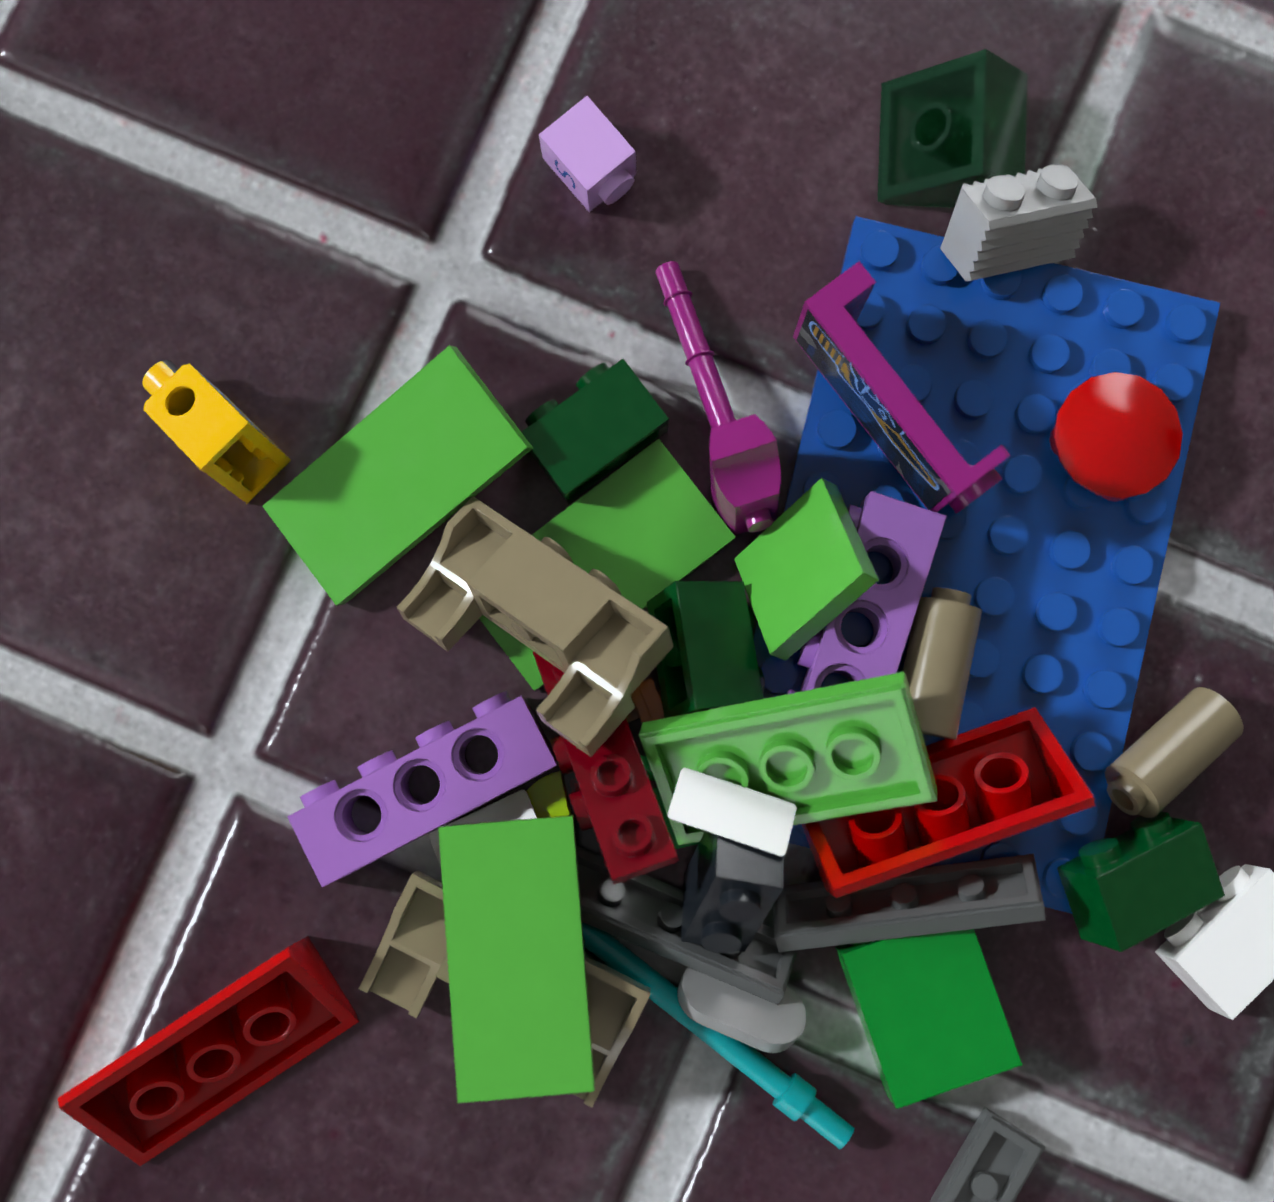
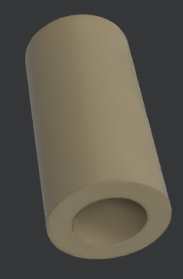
(941, 659)
(1173, 753)

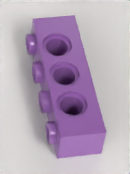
(909, 540)
(340, 848)

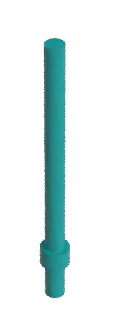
(791, 1093)

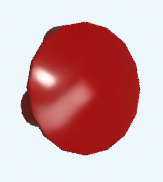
(1117, 435)

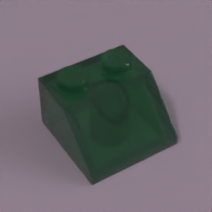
(950, 129)

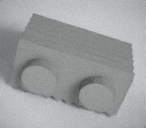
(1017, 222)

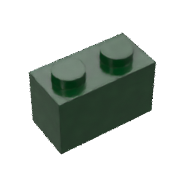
(594, 428)
(712, 648)
(1140, 881)

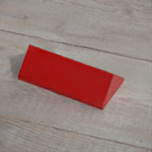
(987, 789)
(213, 1055)

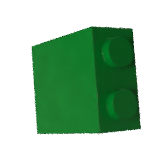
(928, 1013)

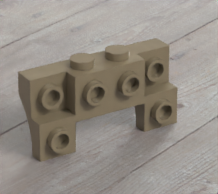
(550, 607)
(416, 955)

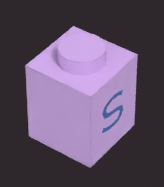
(589, 155)

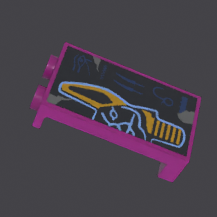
(883, 401)

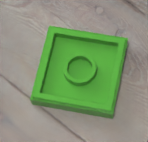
(805, 569)

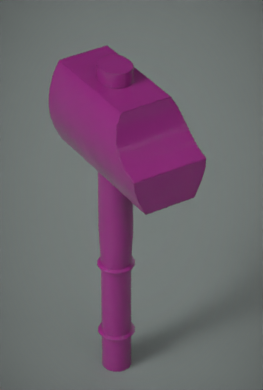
(742, 451)

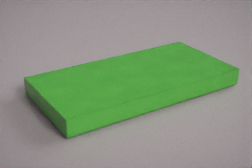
(397, 476)
(637, 529)
(819, 748)
(516, 959)

